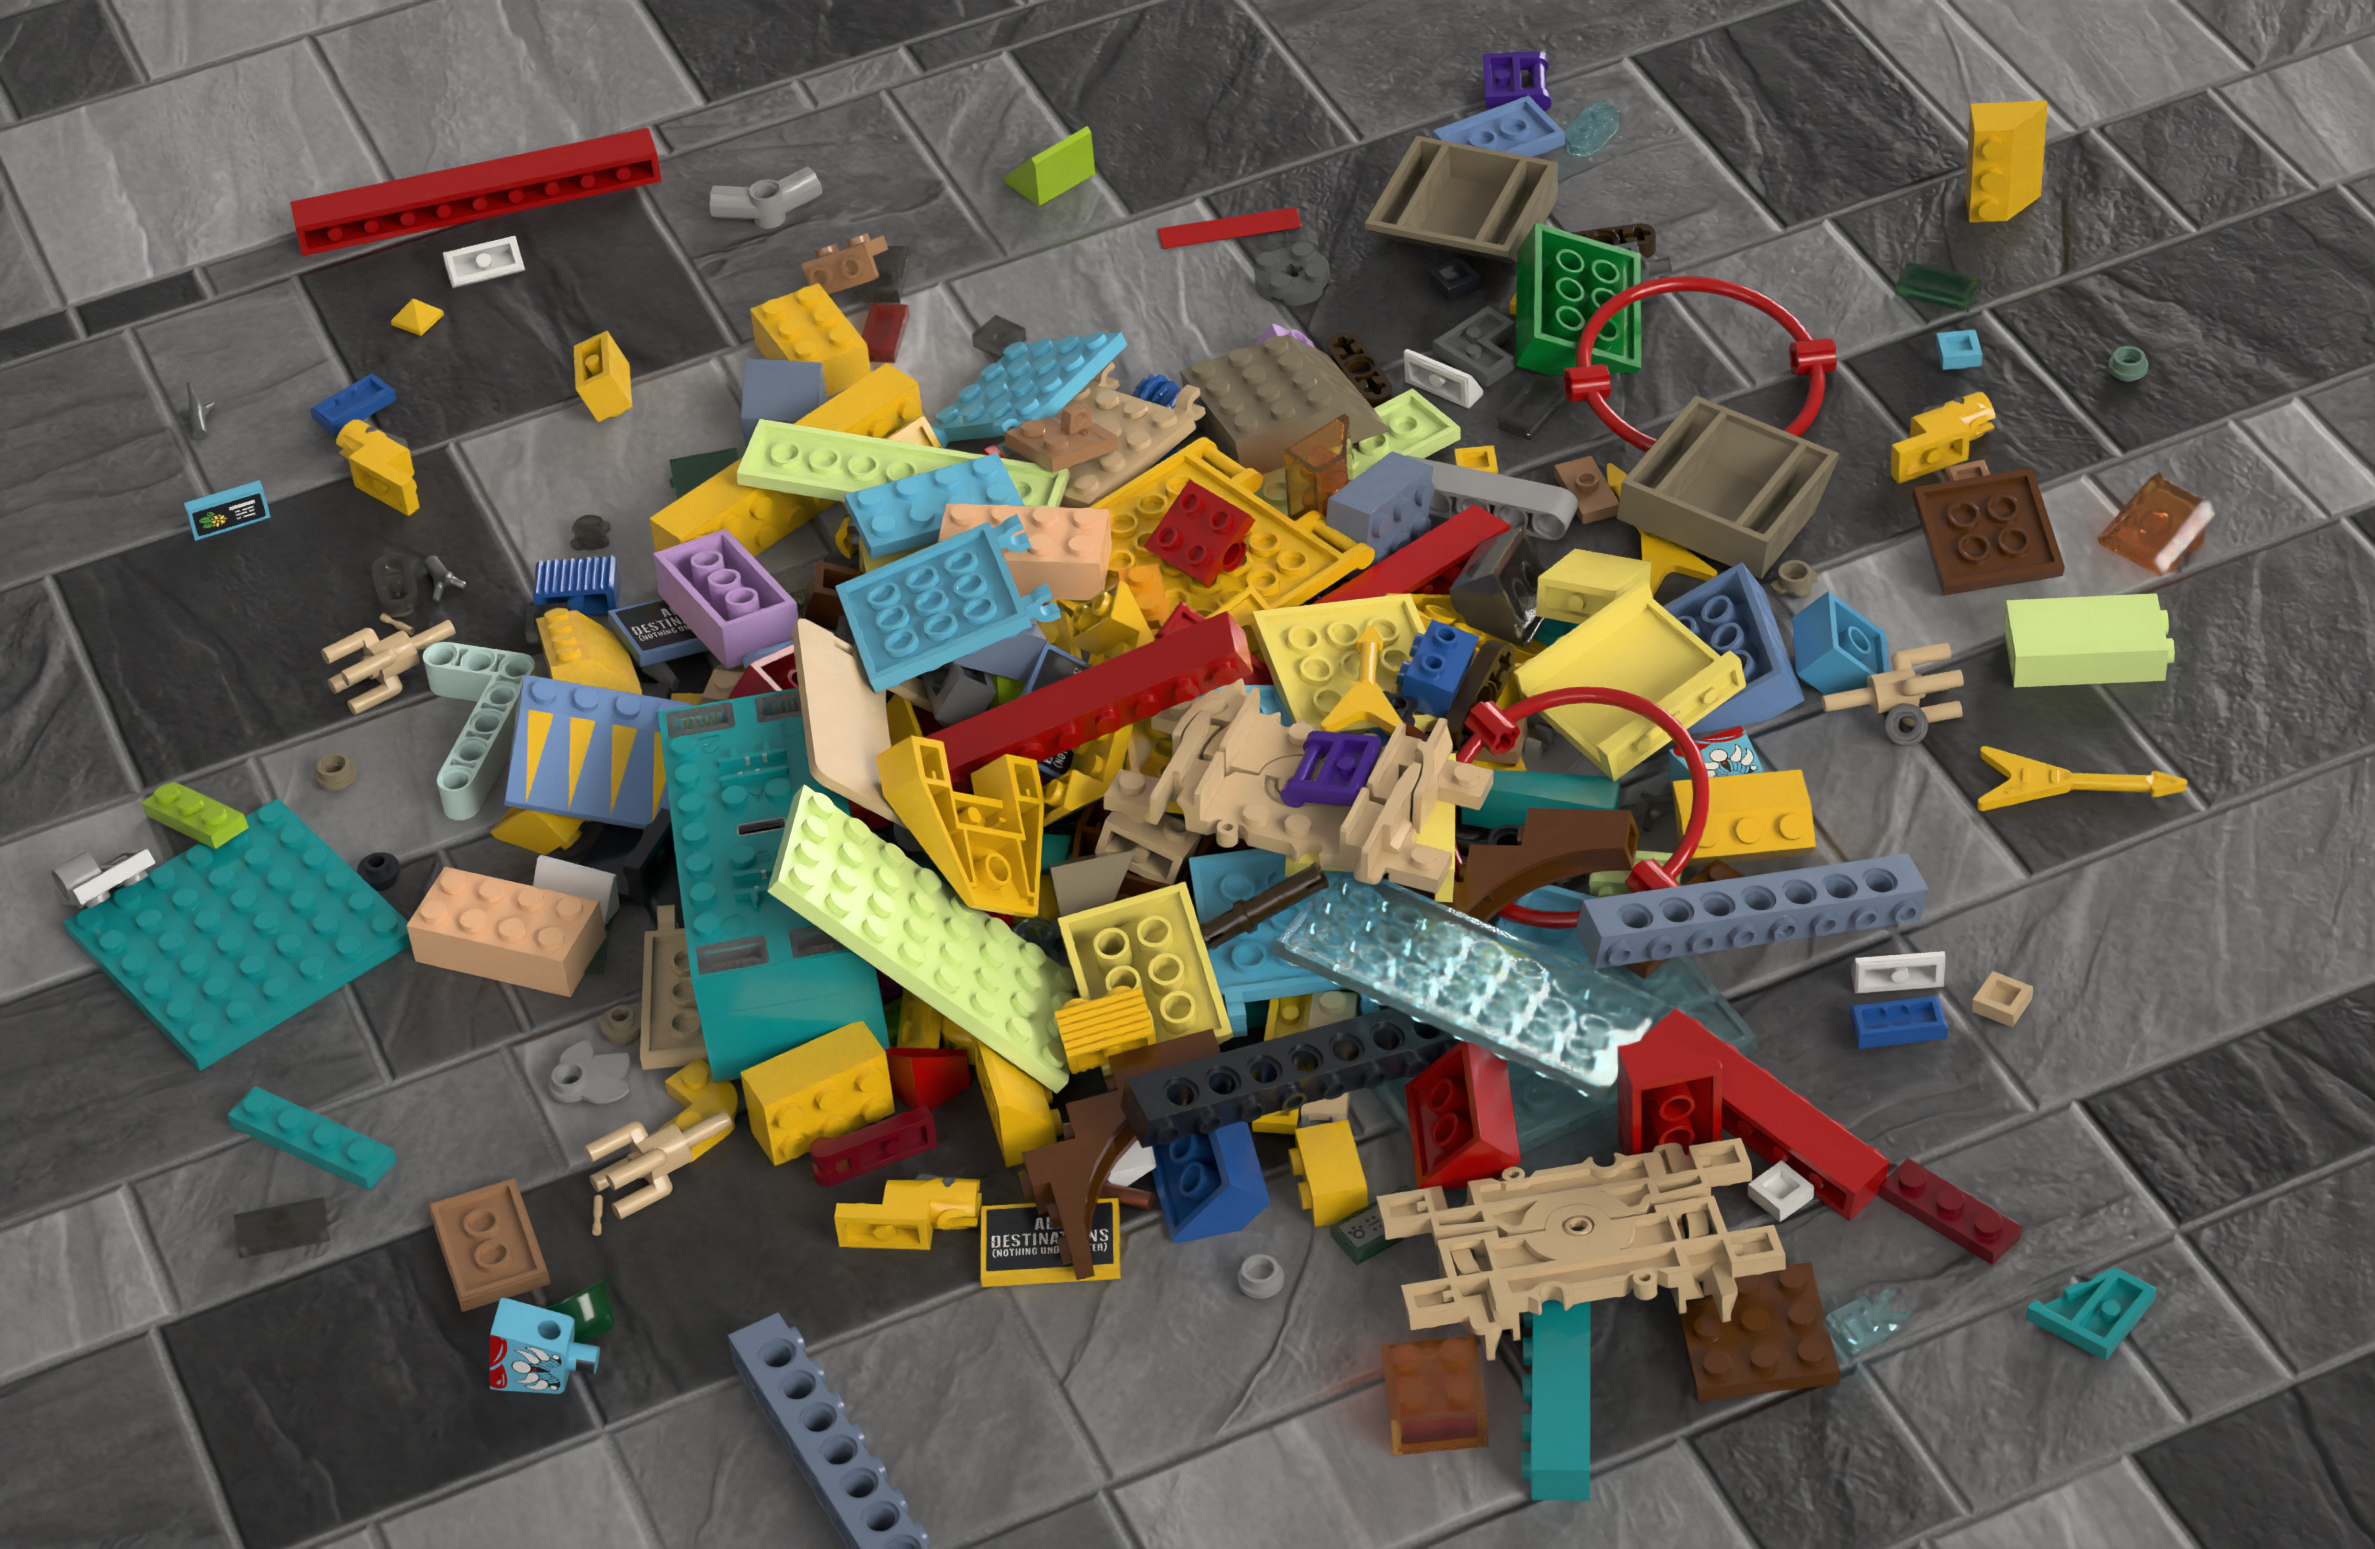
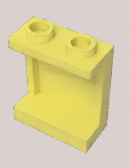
(1586, 584)

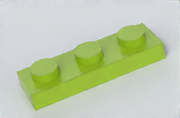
(194, 814)

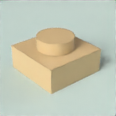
(2002, 999)

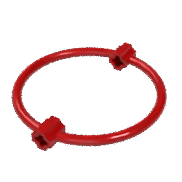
(1592, 382)
(1498, 732)

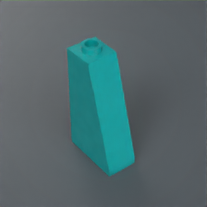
(1517, 791)

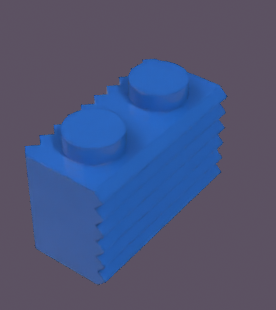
(585, 584)

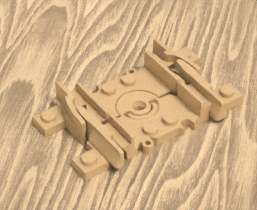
(1236, 761)
(1581, 1238)

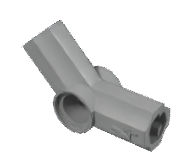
(766, 199)

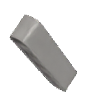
(1538, 507)

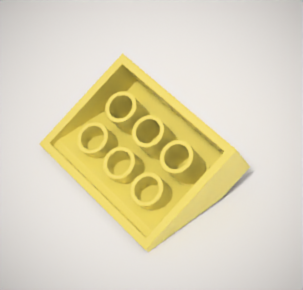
(1152, 945)

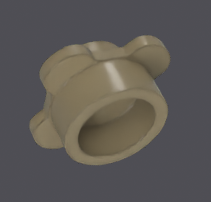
(1794, 579)

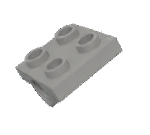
(87, 884)

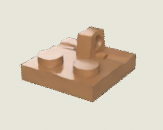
(1061, 439)

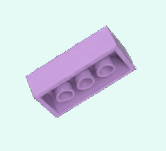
(725, 596)

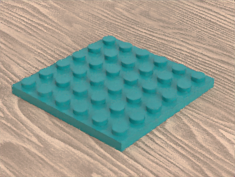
(239, 934)

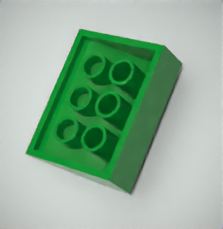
(1560, 288)

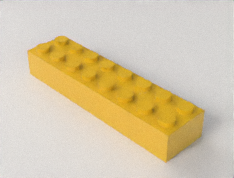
(761, 516)

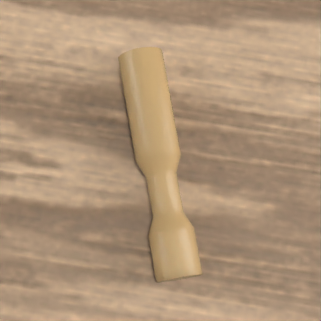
(399, 625)
(597, 1213)

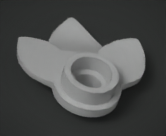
(589, 1075)

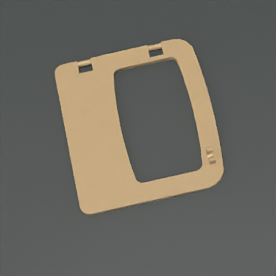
(845, 716)

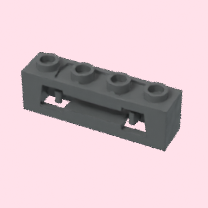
(955, 695)

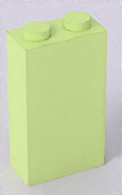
(2087, 640)

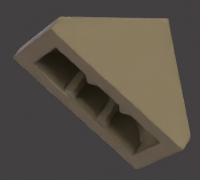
(1088, 880)

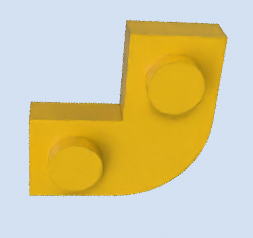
(703, 1098)

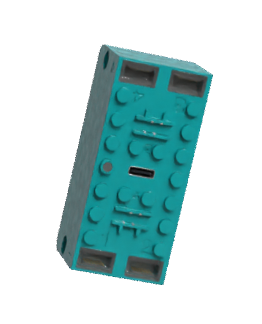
(754, 963)

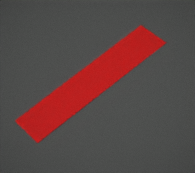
(1229, 228)

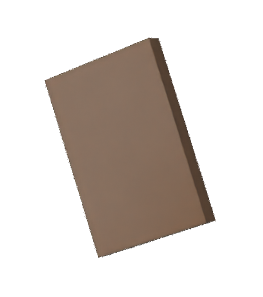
(489, 1244)

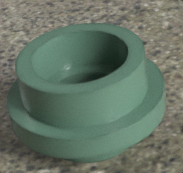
(2128, 363)

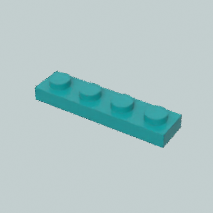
(312, 1138)

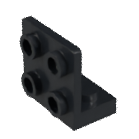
(635, 856)

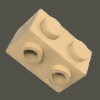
(1160, 849)

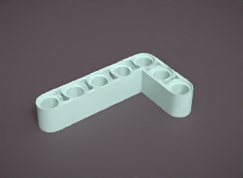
(485, 742)

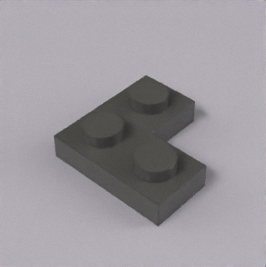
(1474, 346)

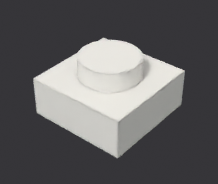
(1780, 1191)

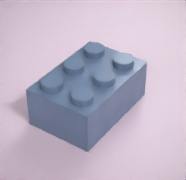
(1384, 506)

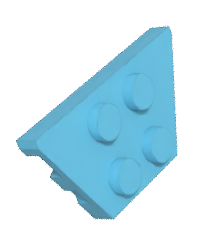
(1559, 941)

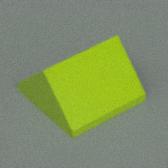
(1055, 169)

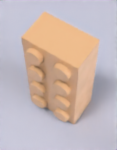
(1067, 545)
(506, 931)

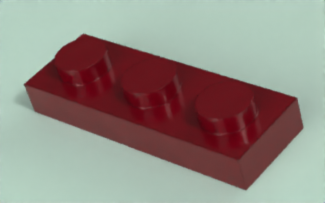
(1950, 1211)

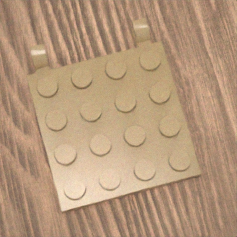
(1143, 437)
(669, 1008)

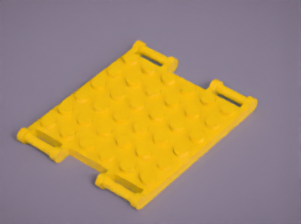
(1282, 555)

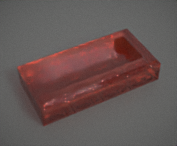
(885, 331)

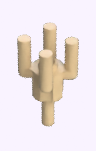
(380, 661)
(1904, 686)
(651, 1158)

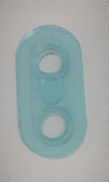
(1592, 129)

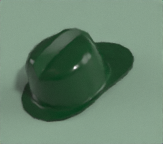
(588, 1308)

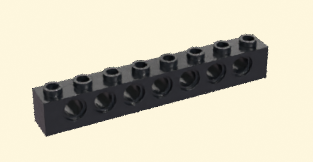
(1279, 1075)

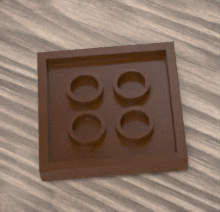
(1988, 531)
(1770, 1342)

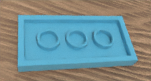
(912, 508)

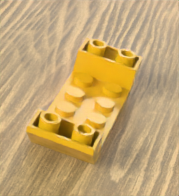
(1107, 628)

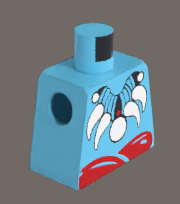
(1724, 755)
(535, 1349)

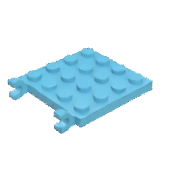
(1026, 386)
(941, 604)
(1246, 963)

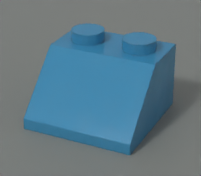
(1837, 646)

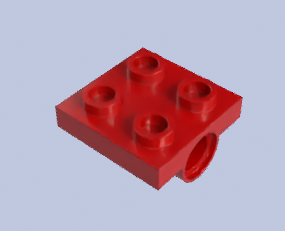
(1201, 534)

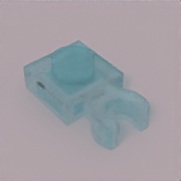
(1864, 1326)

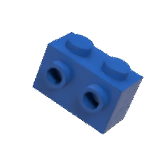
(1437, 667)

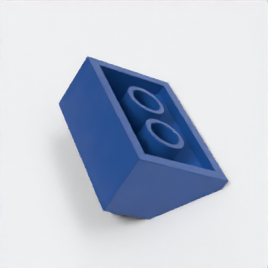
(1209, 1183)

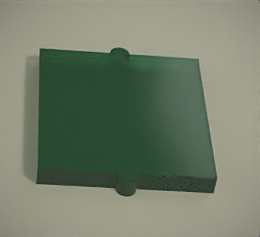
(696, 469)

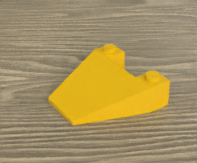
(980, 841)

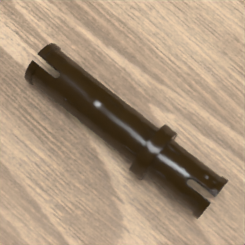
(1250, 913)

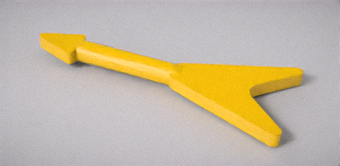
(1662, 553)
(1365, 698)
(2038, 780)

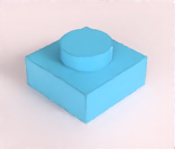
(1959, 349)

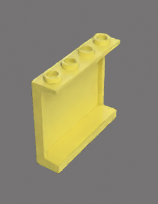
(1636, 650)

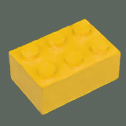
(812, 329)
(818, 1091)

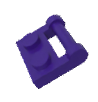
(1503, 78)
(1342, 774)

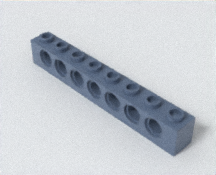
(1751, 910)
(821, 1440)

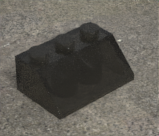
(1500, 588)

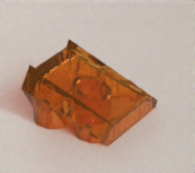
(2158, 525)

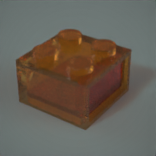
(1434, 1395)

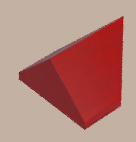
(927, 1075)

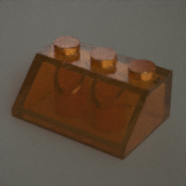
(1318, 467)

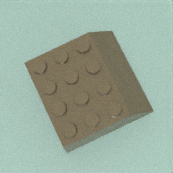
(1465, 199)
(1273, 397)
(1726, 486)

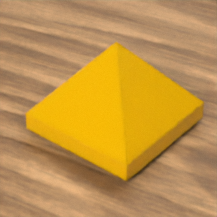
(417, 317)

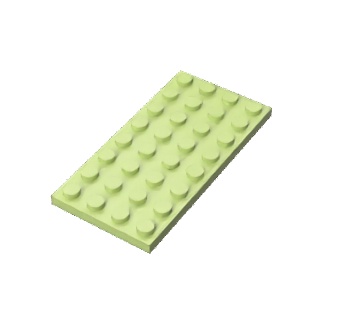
(923, 935)

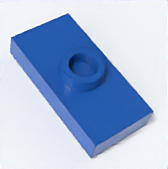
(353, 403)
(1898, 1022)

